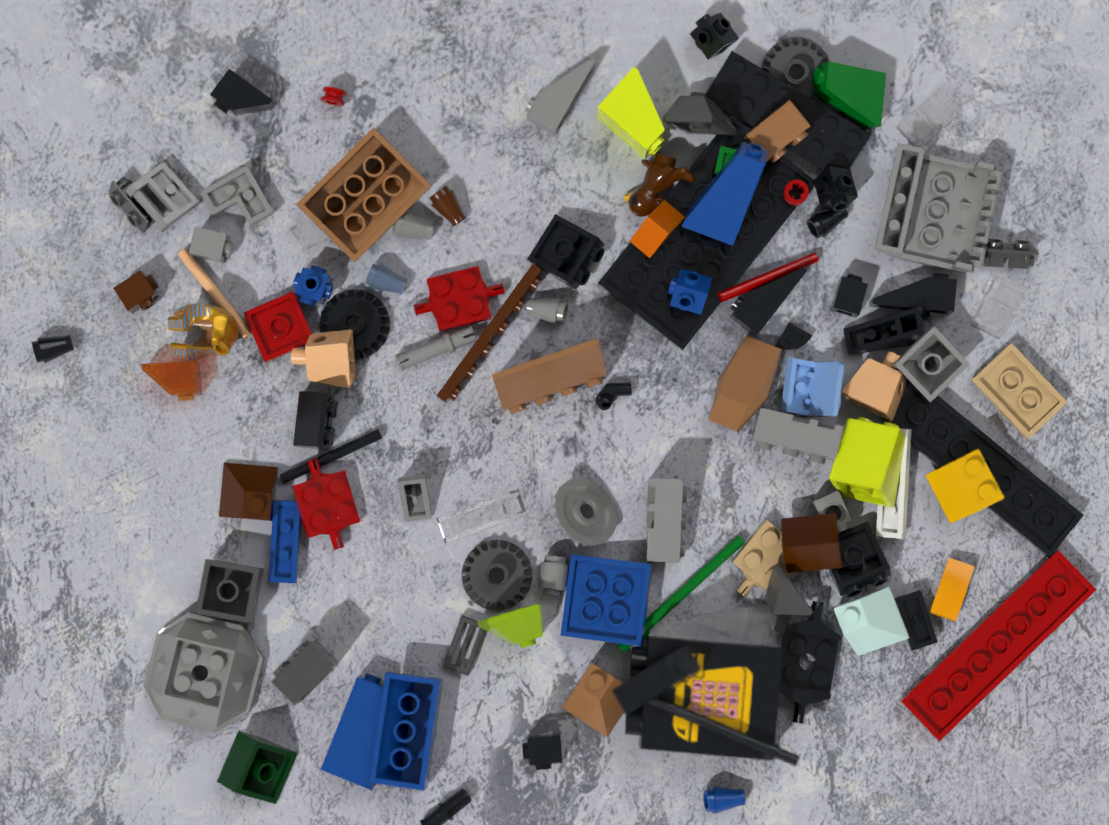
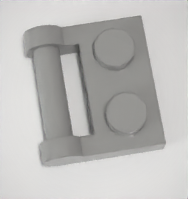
(168, 190)

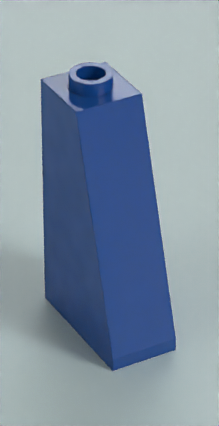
(727, 197)
(354, 739)

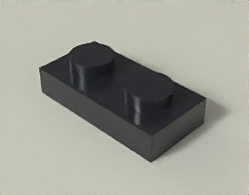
(916, 620)

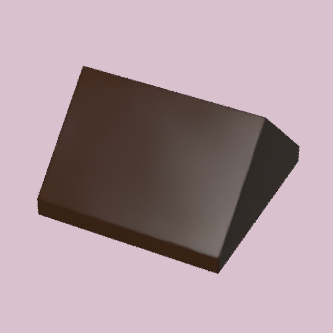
(811, 543)

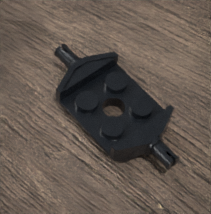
(814, 684)

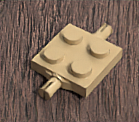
(759, 557)

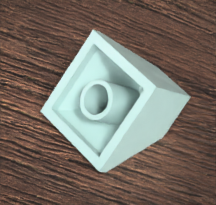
(871, 621)

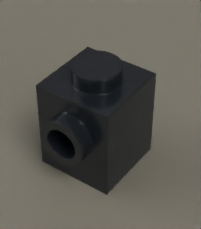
(543, 750)

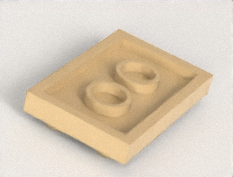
(1018, 391)

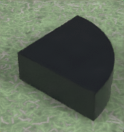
(792, 337)

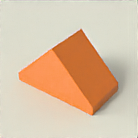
(656, 229)

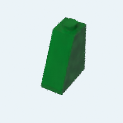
(852, 91)

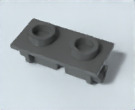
(135, 212)
(1017, 253)

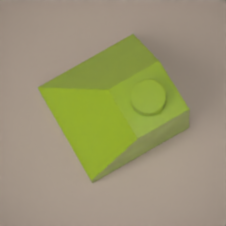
(516, 626)

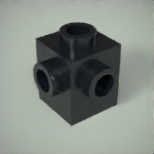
(713, 35)
(835, 188)

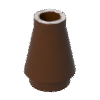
(447, 205)

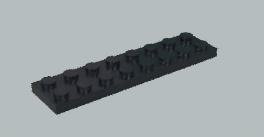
(1028, 502)

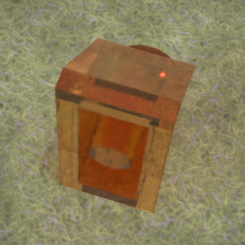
(177, 378)

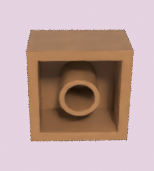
(779, 130)

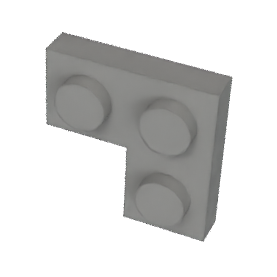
(238, 189)

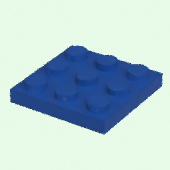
(606, 600)

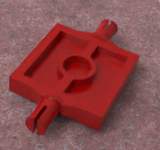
(459, 299)
(325, 504)

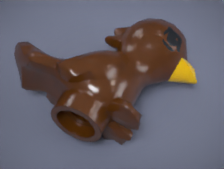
(658, 177)

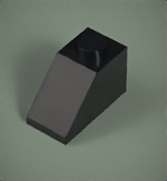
(239, 96)

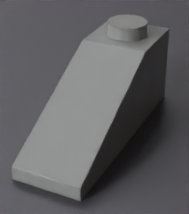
(556, 100)

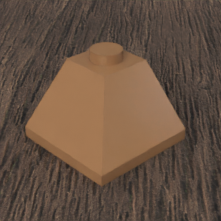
(594, 700)

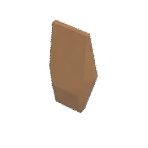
(744, 384)

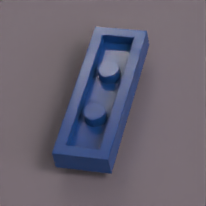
(284, 542)

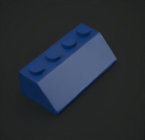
(406, 731)

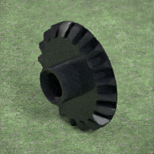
(373, 316)

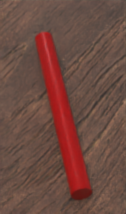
(767, 277)

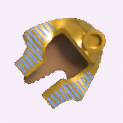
(218, 329)

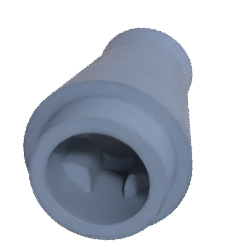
(384, 279)

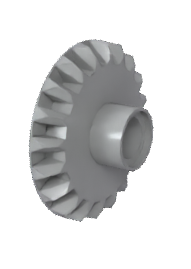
(585, 511)

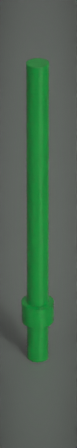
(689, 586)

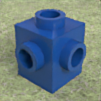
(689, 291)
(318, 294)

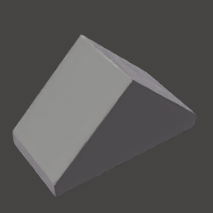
(415, 497)

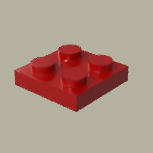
(278, 326)

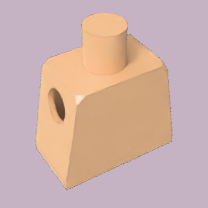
(328, 358)
(877, 387)

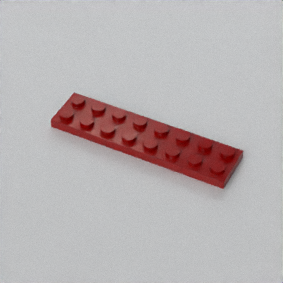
(998, 645)

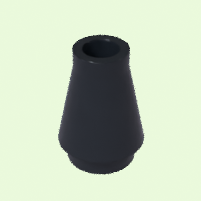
(824, 221)
(51, 347)

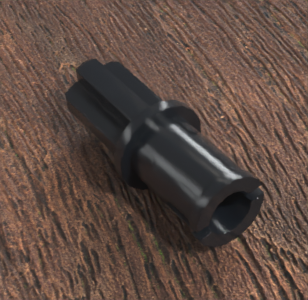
(448, 809)

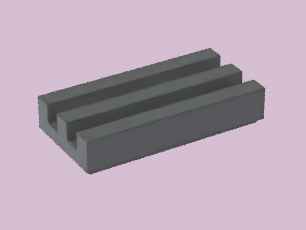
(456, 667)

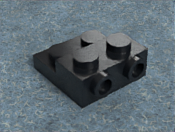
(567, 252)
(861, 561)

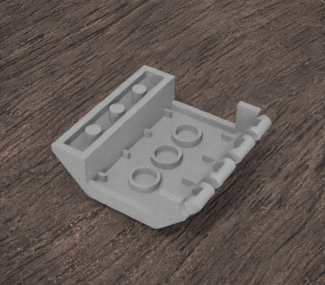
(938, 210)

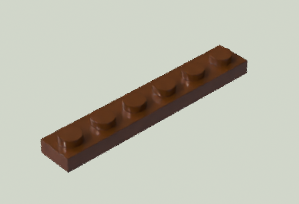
(484, 344)

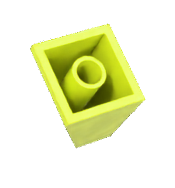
(632, 115)
(869, 462)

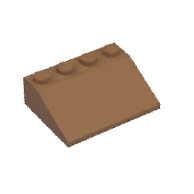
(363, 195)
(549, 376)

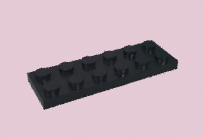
(756, 94)

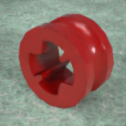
(333, 96)
(790, 200)

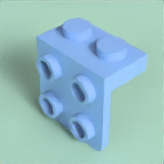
(812, 388)

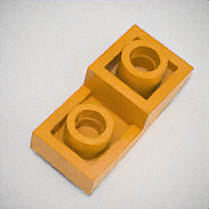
(952, 589)

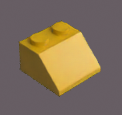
(964, 486)

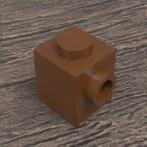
(138, 292)

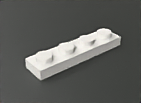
(892, 521)

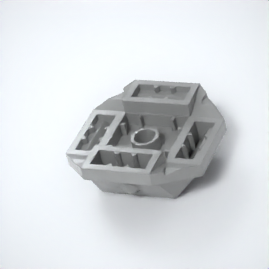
(231, 664)

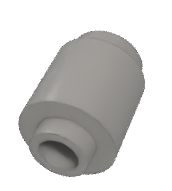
(553, 575)

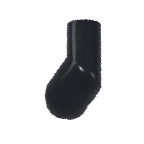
(610, 392)

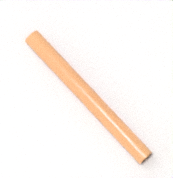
(213, 291)

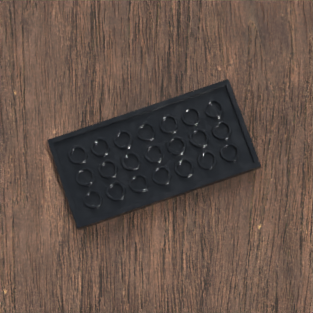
(645, 282)

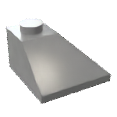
(931, 363)

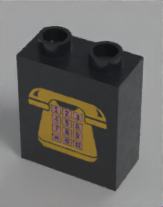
(734, 687)

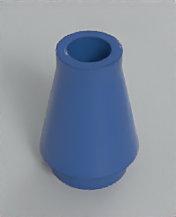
(721, 799)

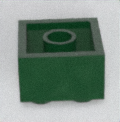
(256, 767)

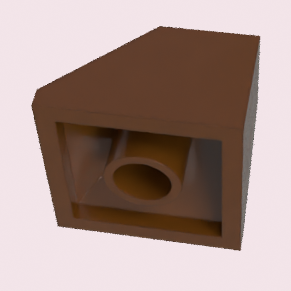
(248, 491)

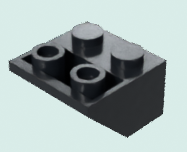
(315, 420)

